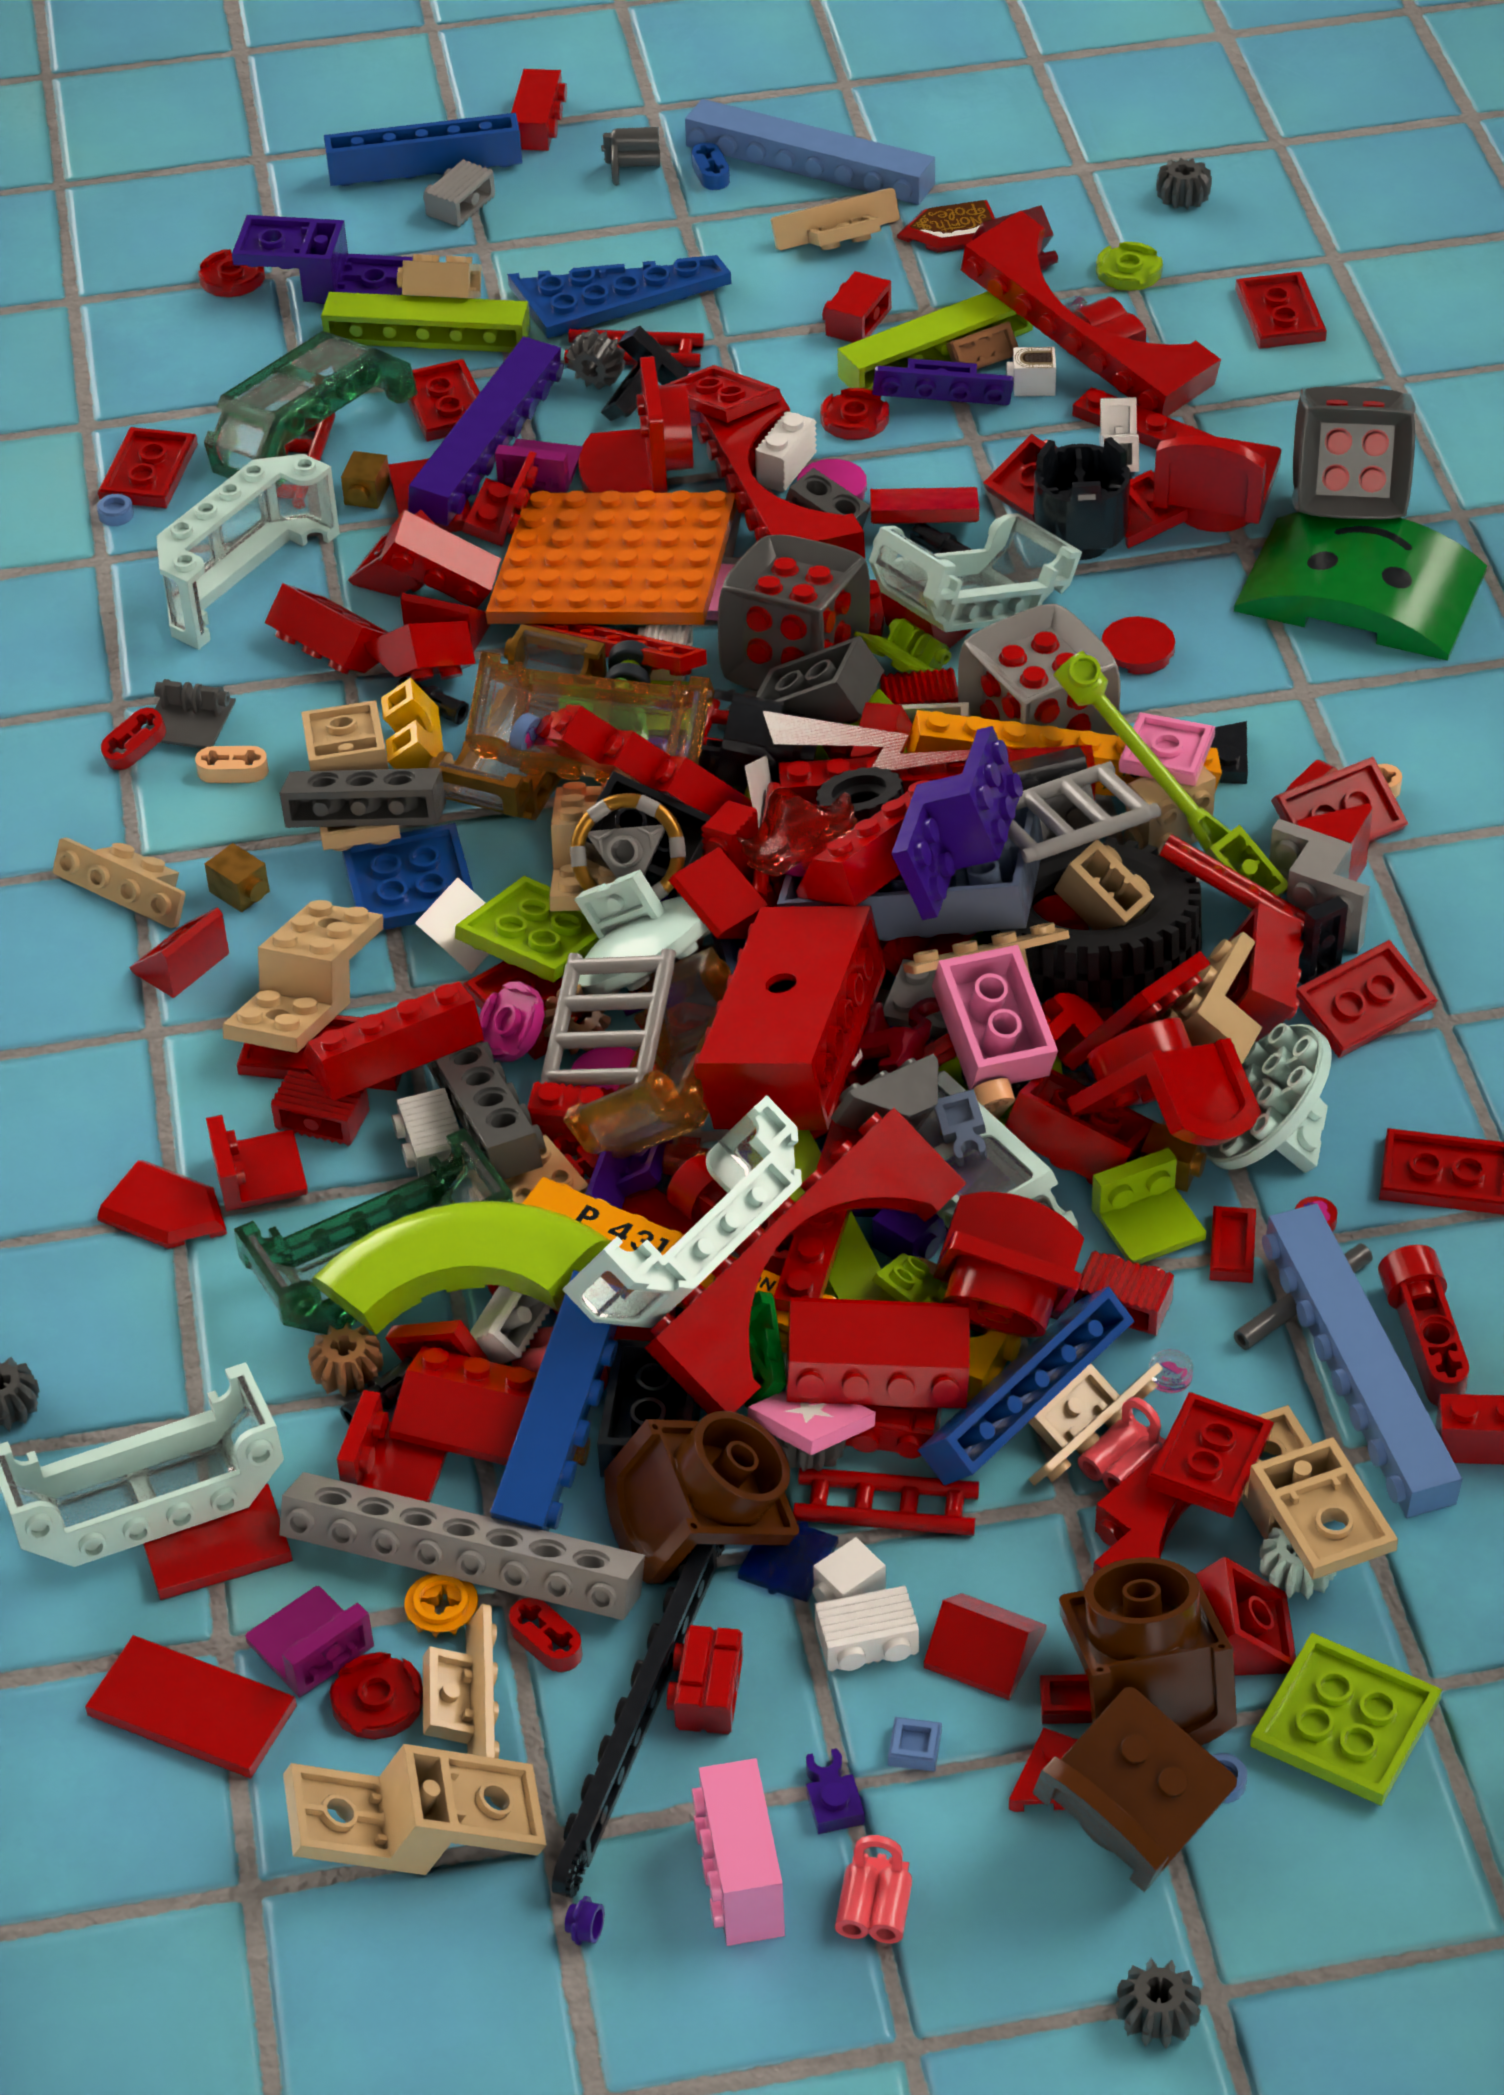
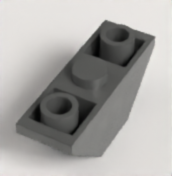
(908, 1089)

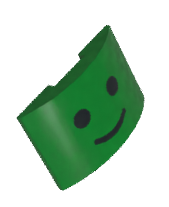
(1366, 576)

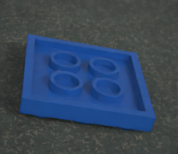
(406, 873)

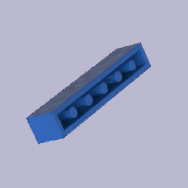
(422, 149)
(1025, 1386)
(555, 1419)

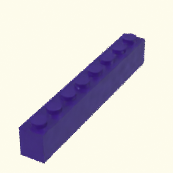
(489, 421)

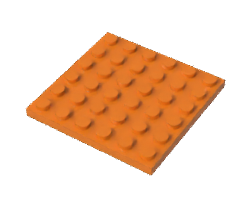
(613, 558)

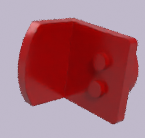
(640, 457)
(1215, 478)
(1196, 1087)
(1009, 1262)

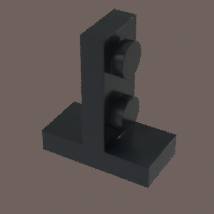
(641, 344)
(1323, 938)

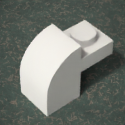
(1119, 421)

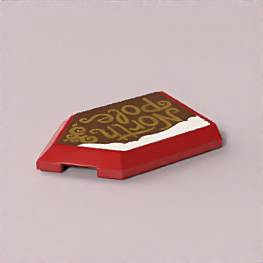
(947, 226)

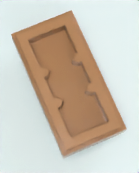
(984, 346)

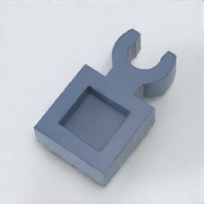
(962, 1124)

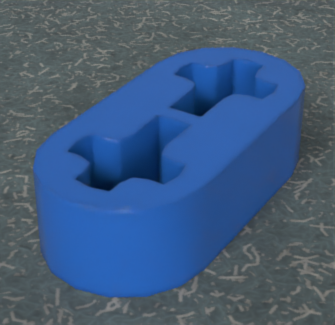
(710, 166)

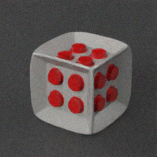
(1011, 668)

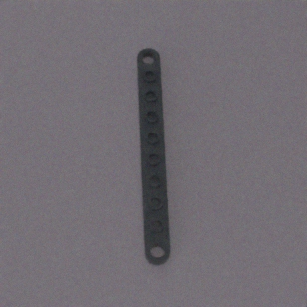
(633, 1719)

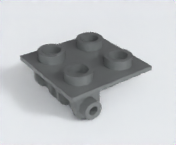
(192, 714)

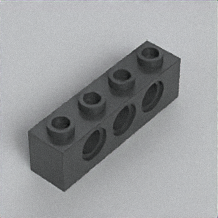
(363, 797)

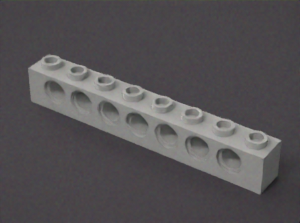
(462, 1545)

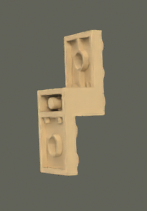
(348, 740)
(569, 806)
(303, 976)
(1206, 1009)
(1309, 1488)
(413, 1809)

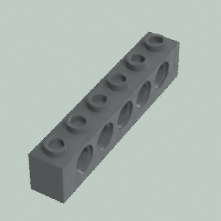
(490, 1109)

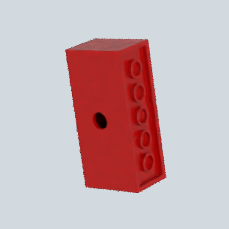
(792, 1014)

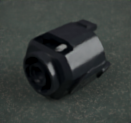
(1083, 494)
(748, 740)

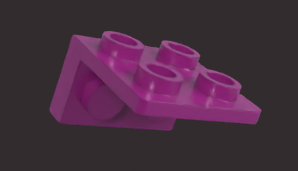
(555, 463)
(311, 1639)

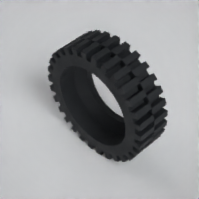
(1124, 958)

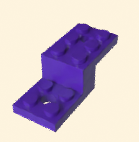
(318, 252)
(957, 822)

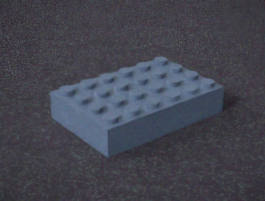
(977, 897)

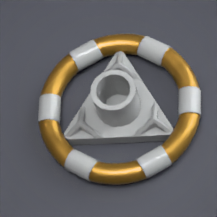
(627, 848)

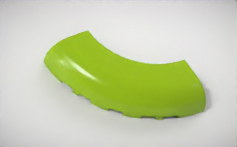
(455, 1251)

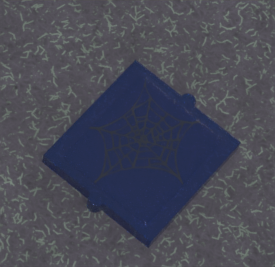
(790, 1566)

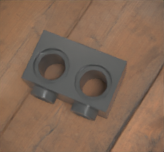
(823, 494)

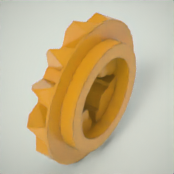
(428, 1592)

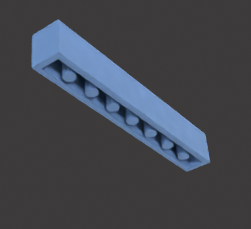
(811, 151)
(1362, 1362)

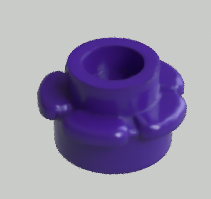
(585, 1921)

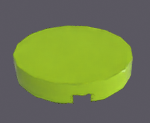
(1129, 266)

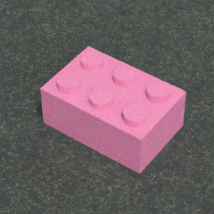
(994, 1017)
(738, 1852)

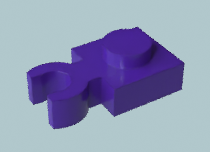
(833, 1797)

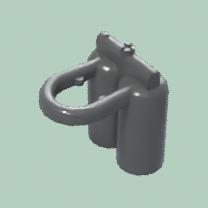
(631, 148)

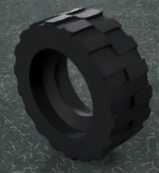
(867, 788)

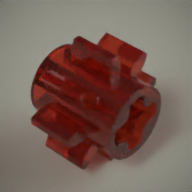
(677, 1154)

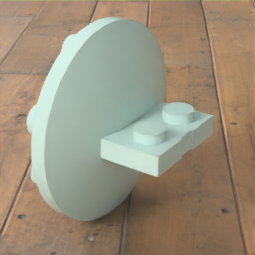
(635, 923)
(1287, 1079)

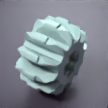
(1285, 1569)

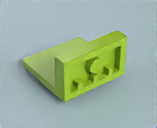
(1144, 1208)

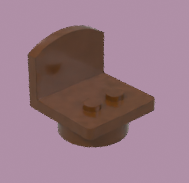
(698, 1486)
(1154, 1631)
(1137, 1785)

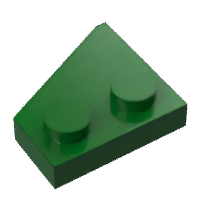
(765, 1348)

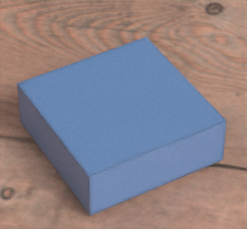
(915, 1744)

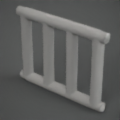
(1070, 786)
(570, 1002)

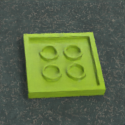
(525, 931)
(1346, 1718)

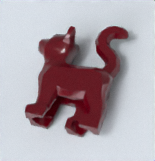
(888, 1047)

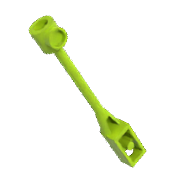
(1087, 686)

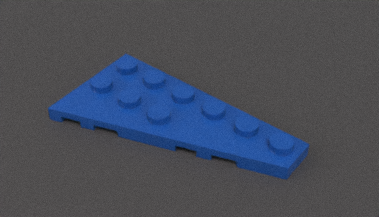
(612, 292)

